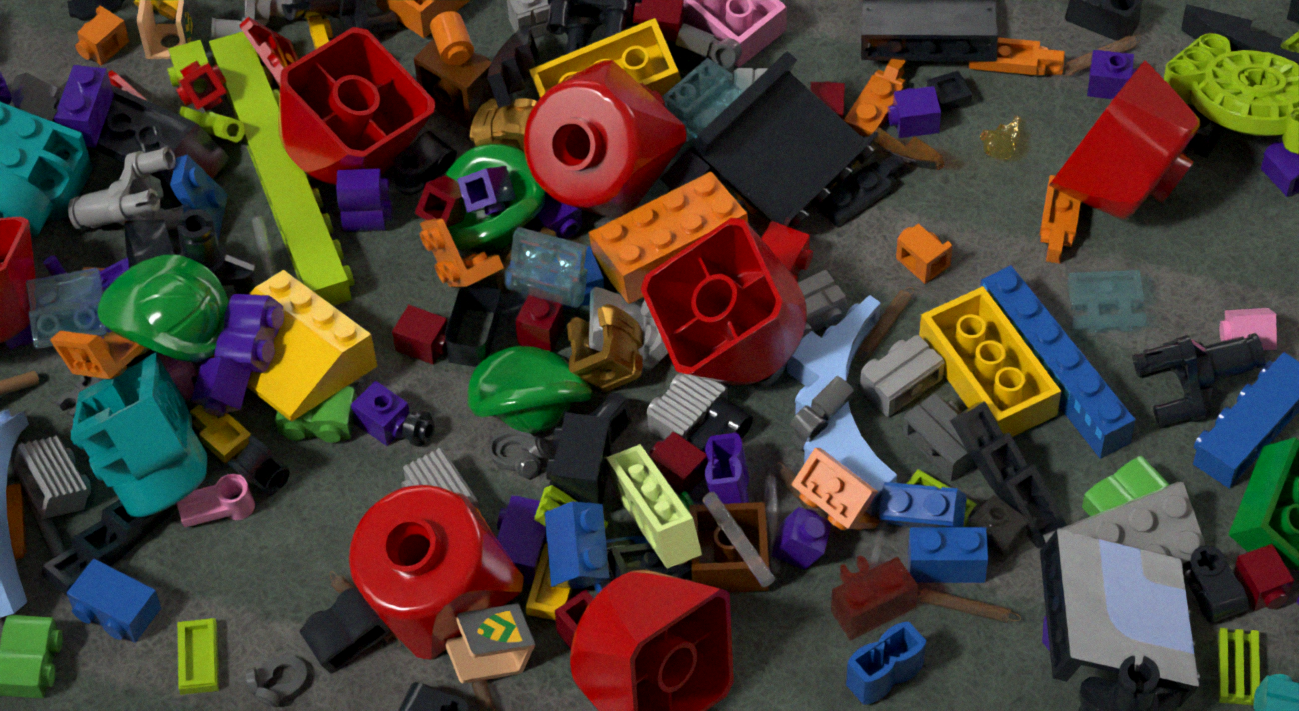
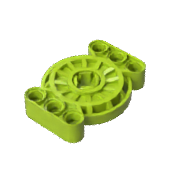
(1240, 88)

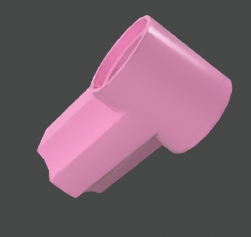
(214, 502)

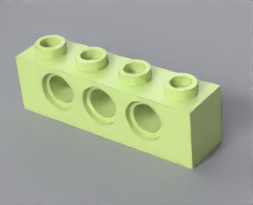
(654, 506)

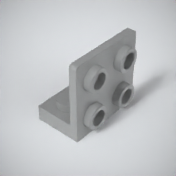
(653, 345)

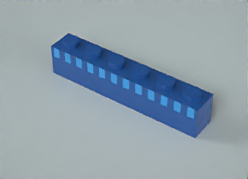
(1084, 394)

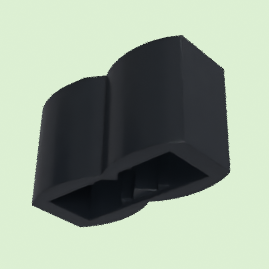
(343, 630)

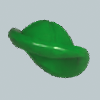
(497, 229)
(167, 307)
(525, 388)

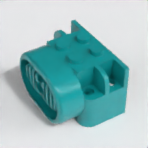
(34, 169)
(140, 437)

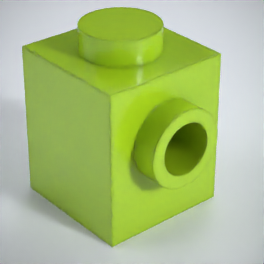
(183, 56)

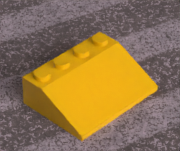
(314, 350)

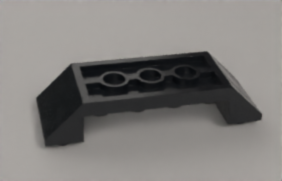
(143, 126)

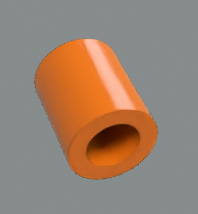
(451, 38)

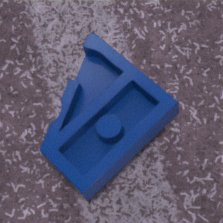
(198, 190)

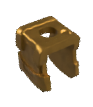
(502, 124)
(619, 351)

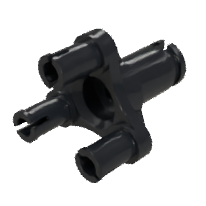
(349, 12)
(582, 17)
(200, 244)
(1197, 371)
(1135, 690)

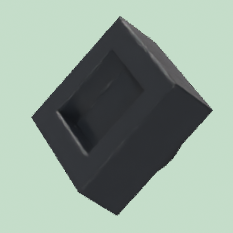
(951, 90)

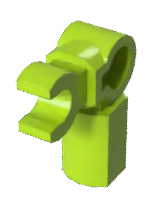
(216, 124)

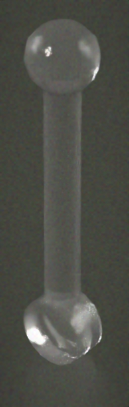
(882, 530)

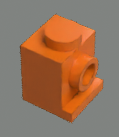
(102, 36)
(923, 252)

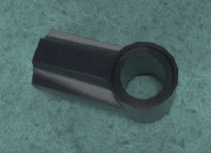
(721, 419)

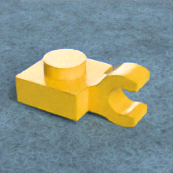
(220, 435)

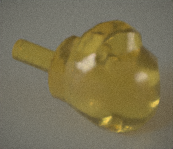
(1003, 141)

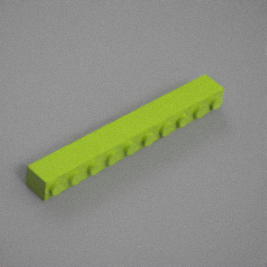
(285, 184)

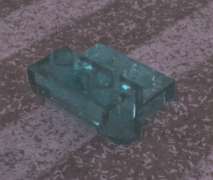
(701, 96)
(547, 267)
(65, 304)

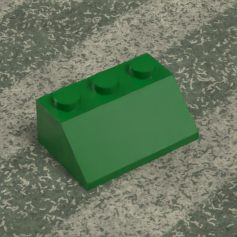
(1272, 503)

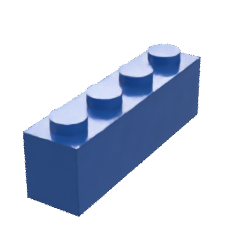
(1251, 423)

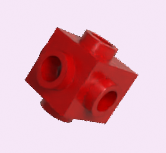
(214, 85)

